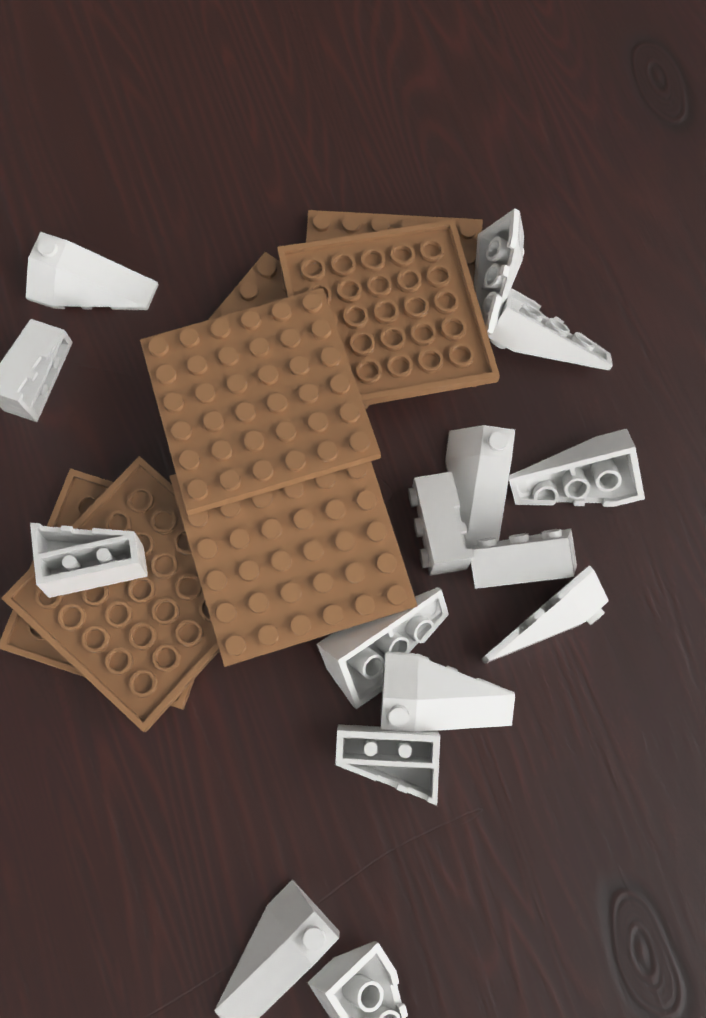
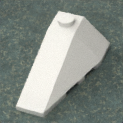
(358, 653)
(435, 697)

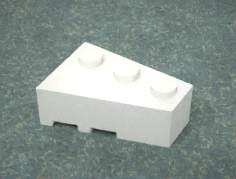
(32, 369)
(439, 524)
(524, 558)
(84, 559)
(392, 757)

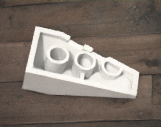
(497, 264)
(75, 277)
(530, 332)
(481, 469)
(590, 472)
(567, 609)
(281, 950)
(359, 985)

